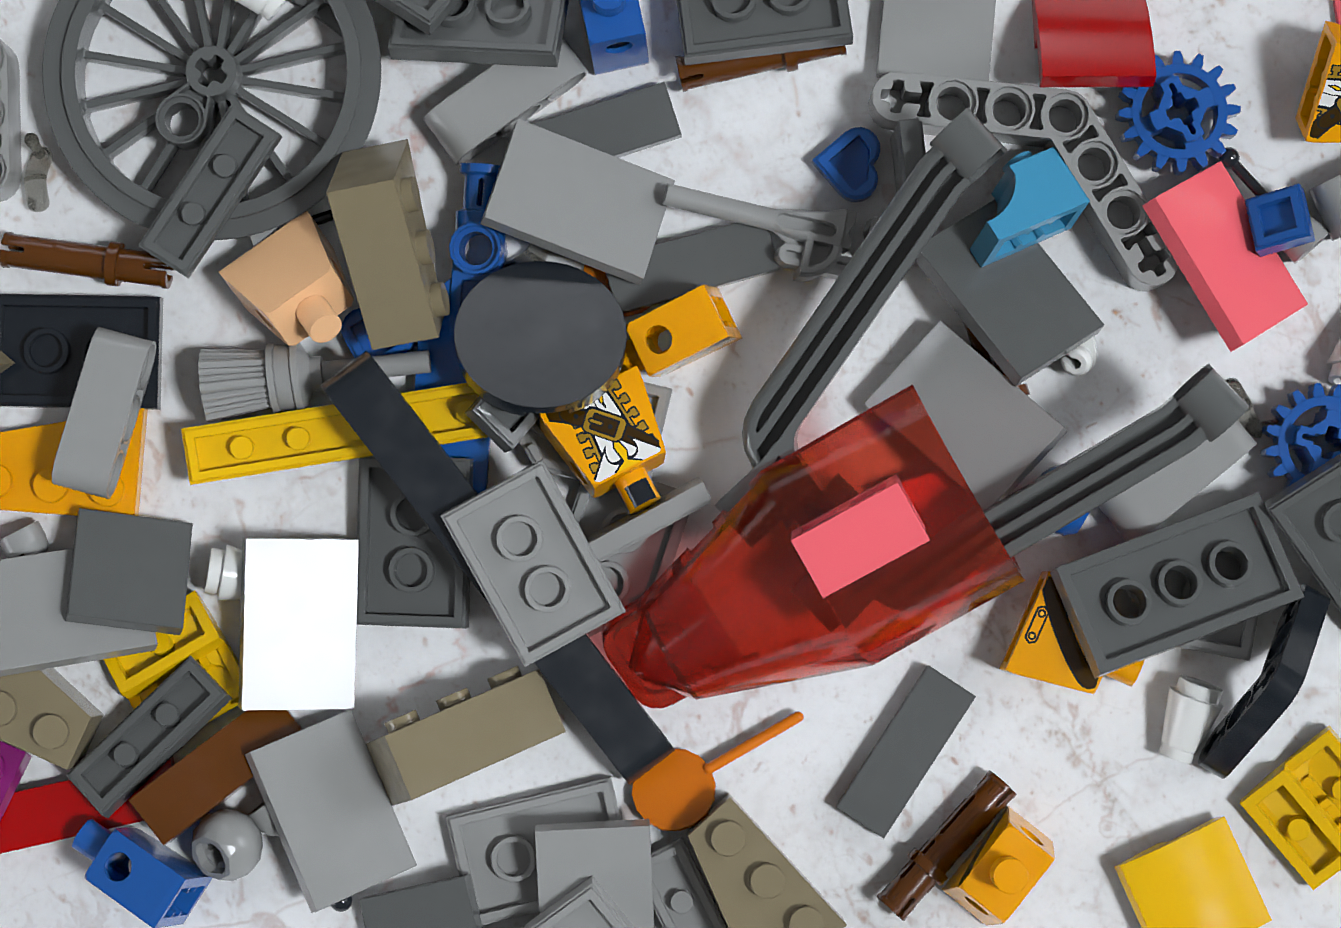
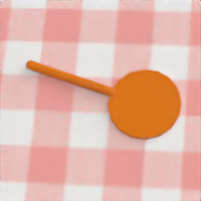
(682, 785)

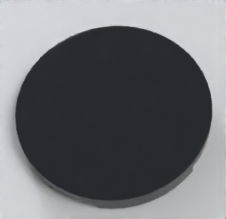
(540, 338)

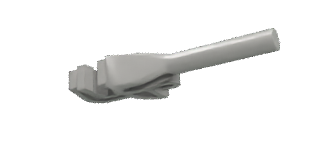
(810, 237)

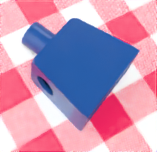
(611, 23)
(161, 881)

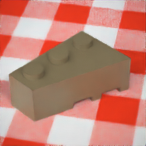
(387, 244)
(47, 717)
(464, 735)
(752, 875)

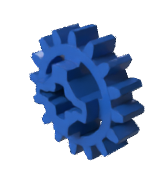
(1187, 133)
(1290, 436)

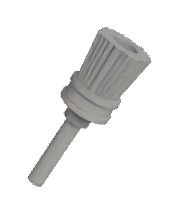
(278, 377)

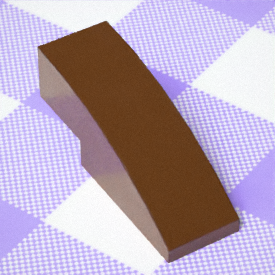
(209, 773)

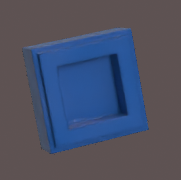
(1279, 220)

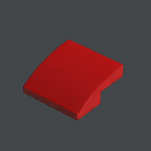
(1094, 43)

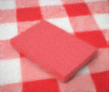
(1214, 247)

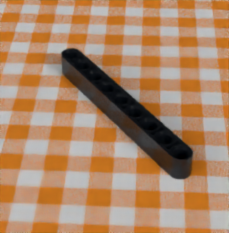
(435, 486)

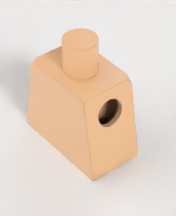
(293, 283)

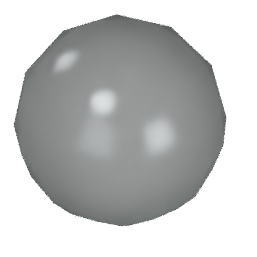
(226, 845)

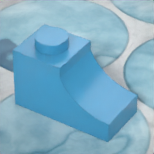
(1033, 203)

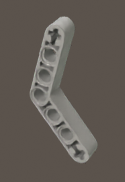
(1037, 131)

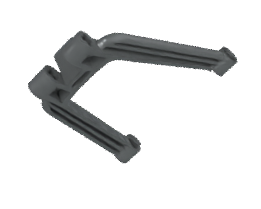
(958, 157)

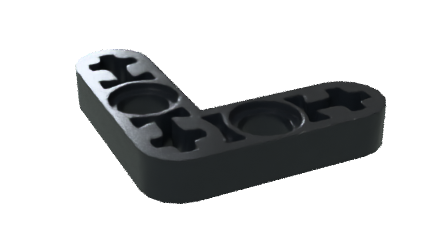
(1274, 689)

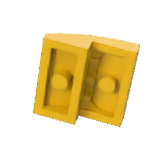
(201, 638)
(1302, 807)
(1194, 882)

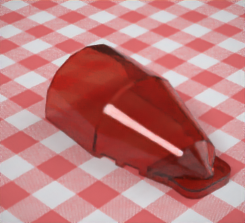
(744, 605)

